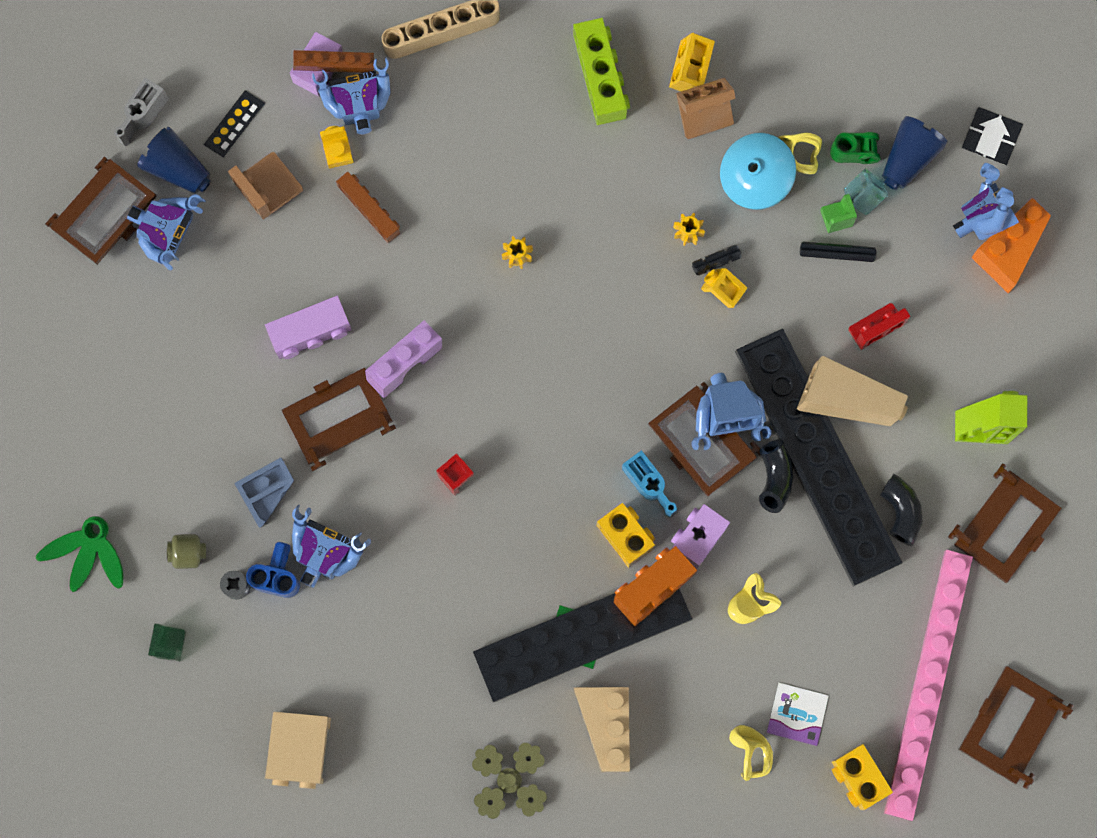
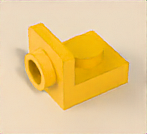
(336, 146)
(724, 286)

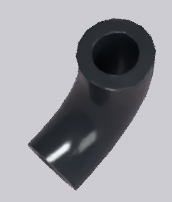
(779, 476)
(907, 510)

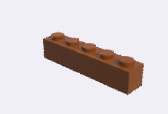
(333, 61)
(368, 206)

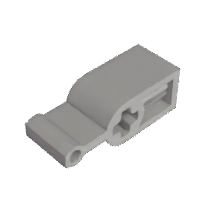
(141, 110)

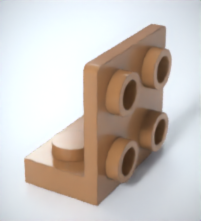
(706, 108)
(266, 184)

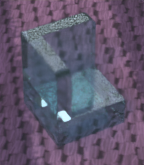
(866, 191)

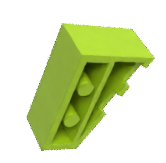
(993, 419)

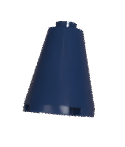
(911, 152)
(174, 162)

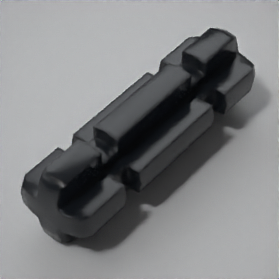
(716, 260)

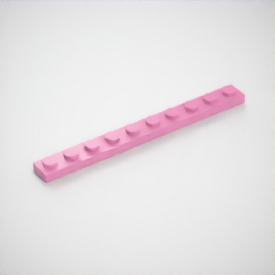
(928, 685)

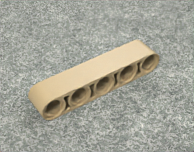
(431, 36)

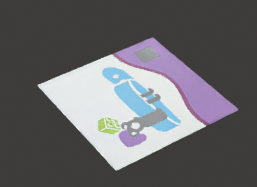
(797, 714)

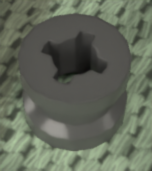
(239, 589)

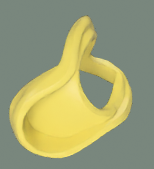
(792, 140)
(744, 607)
(749, 739)

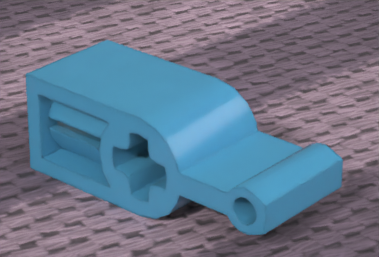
(642, 471)

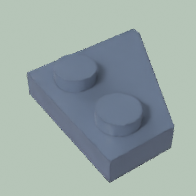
(265, 489)

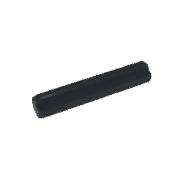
(837, 251)

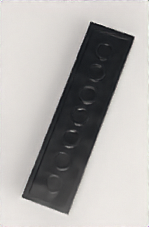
(570, 643)

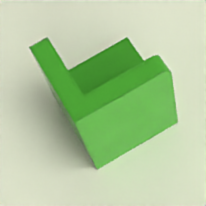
(839, 214)

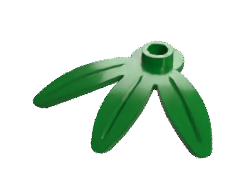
(90, 545)

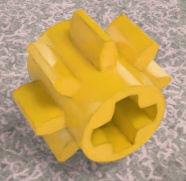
(688, 237)
(514, 246)

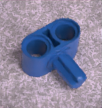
(275, 573)

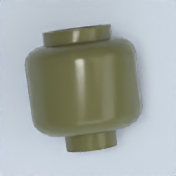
(185, 551)

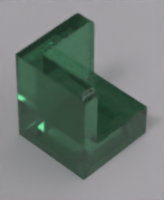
(167, 643)

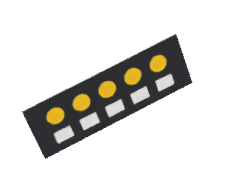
(234, 123)

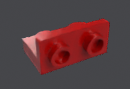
(878, 325)

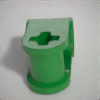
(861, 148)

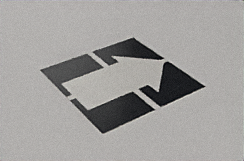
(992, 136)

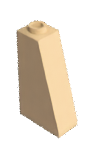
(850, 395)

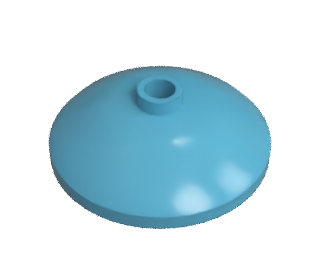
(769, 182)

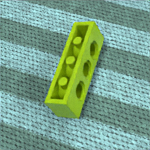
(597, 34)

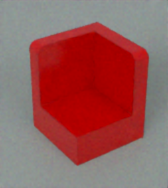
(454, 473)

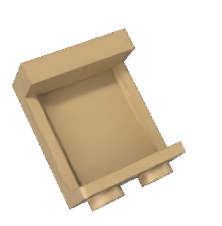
(297, 749)

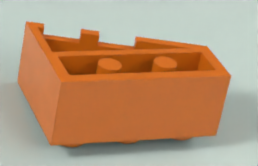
(1008, 251)
(654, 584)

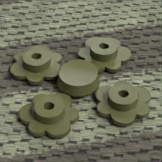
(509, 780)

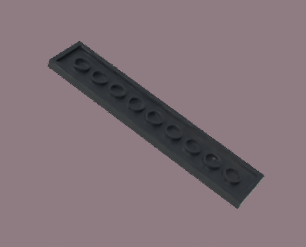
(819, 460)

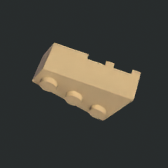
(607, 723)

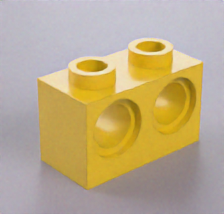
(691, 62)
(620, 537)
(867, 773)

